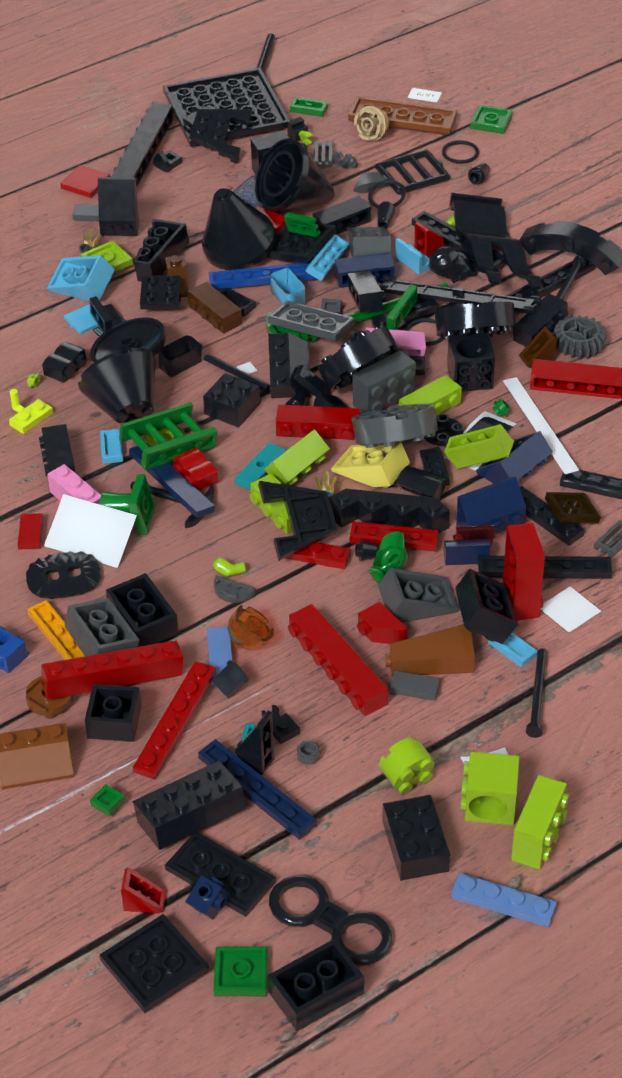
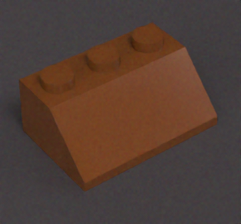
(35, 756)

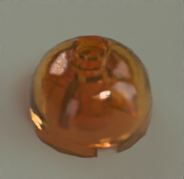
(249, 629)

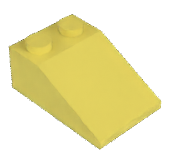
(374, 465)

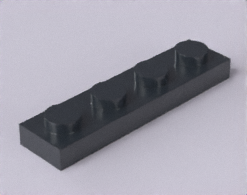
(543, 515)

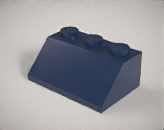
(524, 455)
(494, 504)

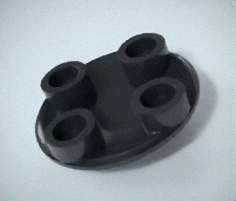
(446, 428)

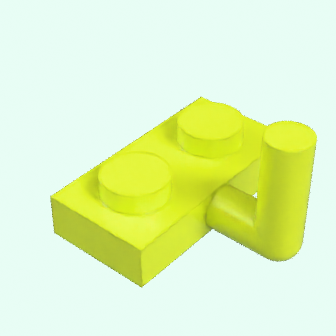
(30, 416)

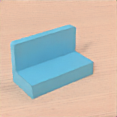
(411, 257)

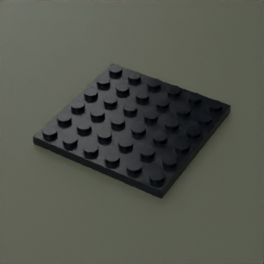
(229, 91)

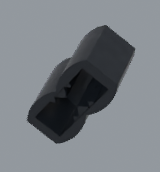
(64, 362)

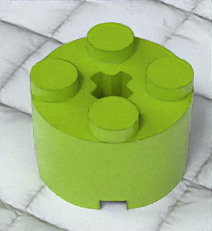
(407, 765)

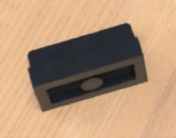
(105, 316)

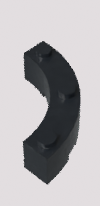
(573, 239)

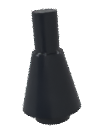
(366, 550)

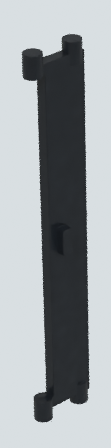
(458, 295)

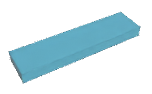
(325, 259)

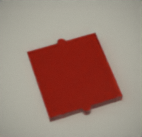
(475, 532)

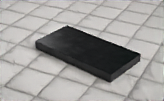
(241, 879)

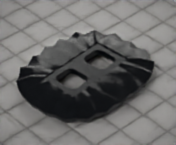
(65, 584)

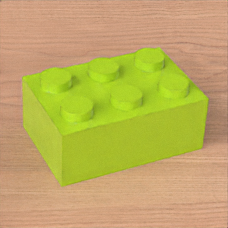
(540, 822)

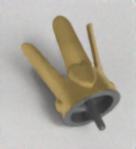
(87, 244)

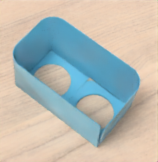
(279, 281)

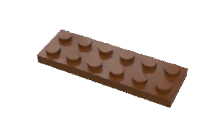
(409, 114)

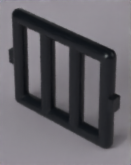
(412, 158)

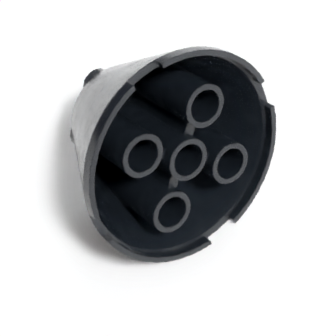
(122, 384)

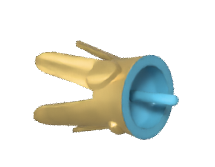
(325, 483)

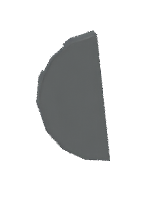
(232, 591)

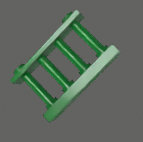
(167, 450)

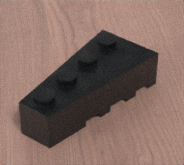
(163, 241)

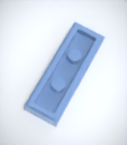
(219, 648)

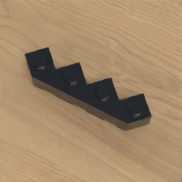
(389, 507)

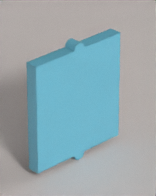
(81, 320)

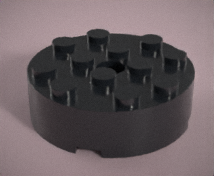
(472, 319)
(356, 356)

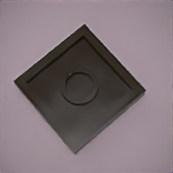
(572, 507)

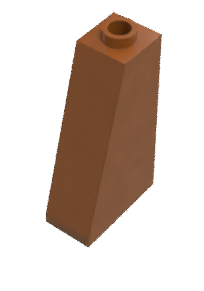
(434, 653)

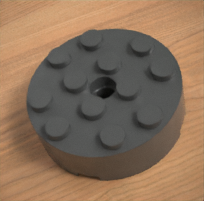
(395, 425)

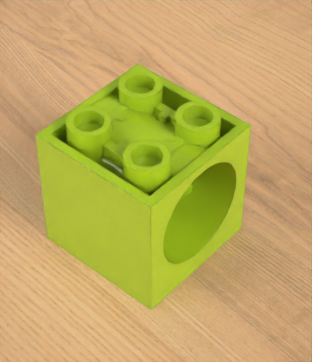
(490, 788)

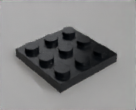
(300, 247)
(154, 963)

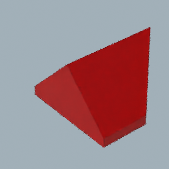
(141, 894)

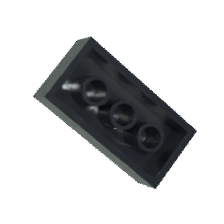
(189, 804)

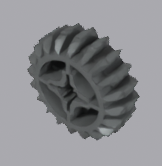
(579, 336)

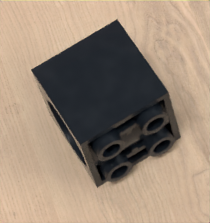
(471, 361)

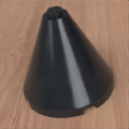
(291, 178)
(236, 232)

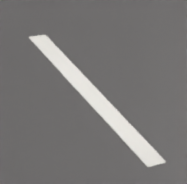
(540, 424)

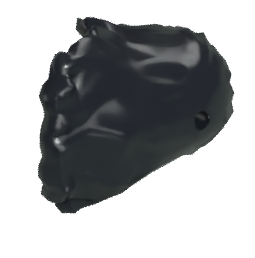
(452, 263)

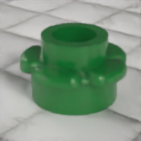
(501, 407)

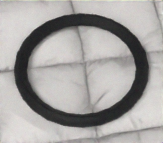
(460, 142)
(387, 182)
(424, 320)

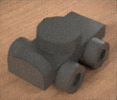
(344, 162)

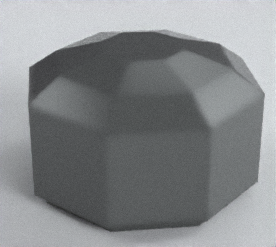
(308, 752)

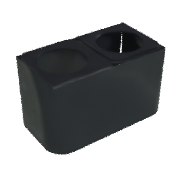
(180, 355)

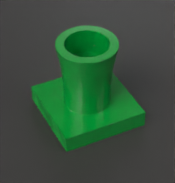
(138, 502)

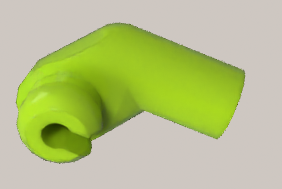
(228, 569)

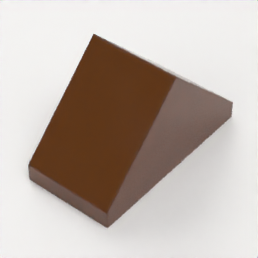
(541, 347)

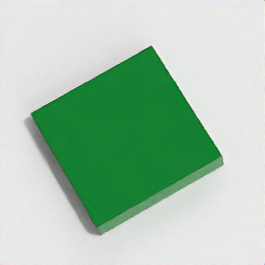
(491, 119)
(240, 971)

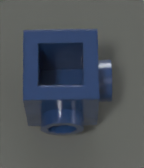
(208, 896)

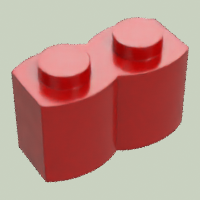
(196, 468)

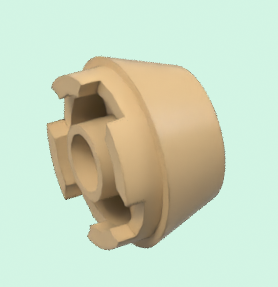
(371, 123)

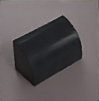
(421, 482)

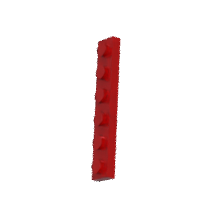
(174, 720)

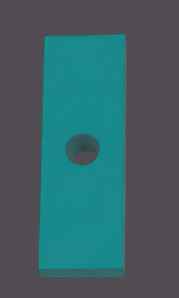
(255, 468)

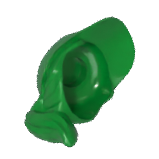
(390, 555)

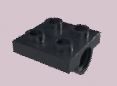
(160, 292)

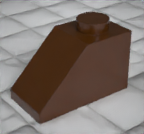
(177, 267)

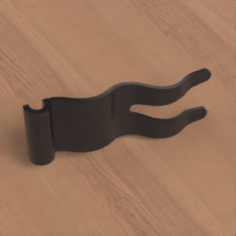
(484, 225)

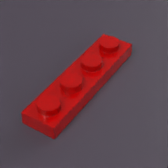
(413, 537)

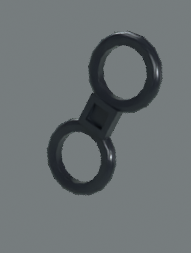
(330, 918)

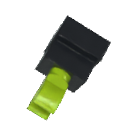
(298, 131)

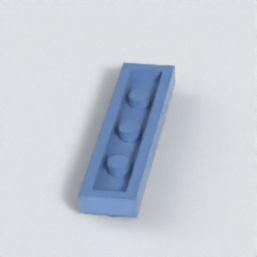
(503, 900)

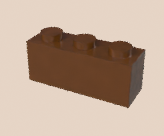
(214, 307)

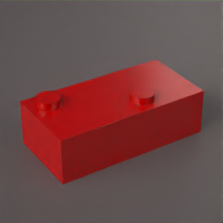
(524, 570)

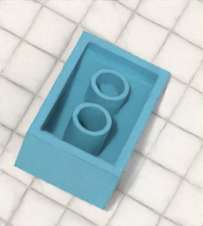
(81, 277)

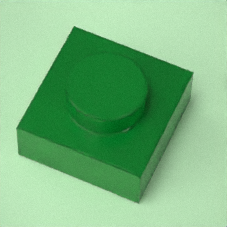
(107, 800)

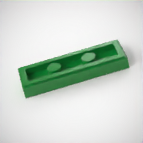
(402, 308)

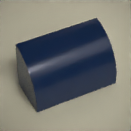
(465, 551)

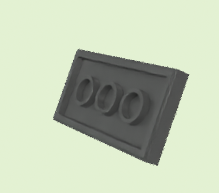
(311, 320)

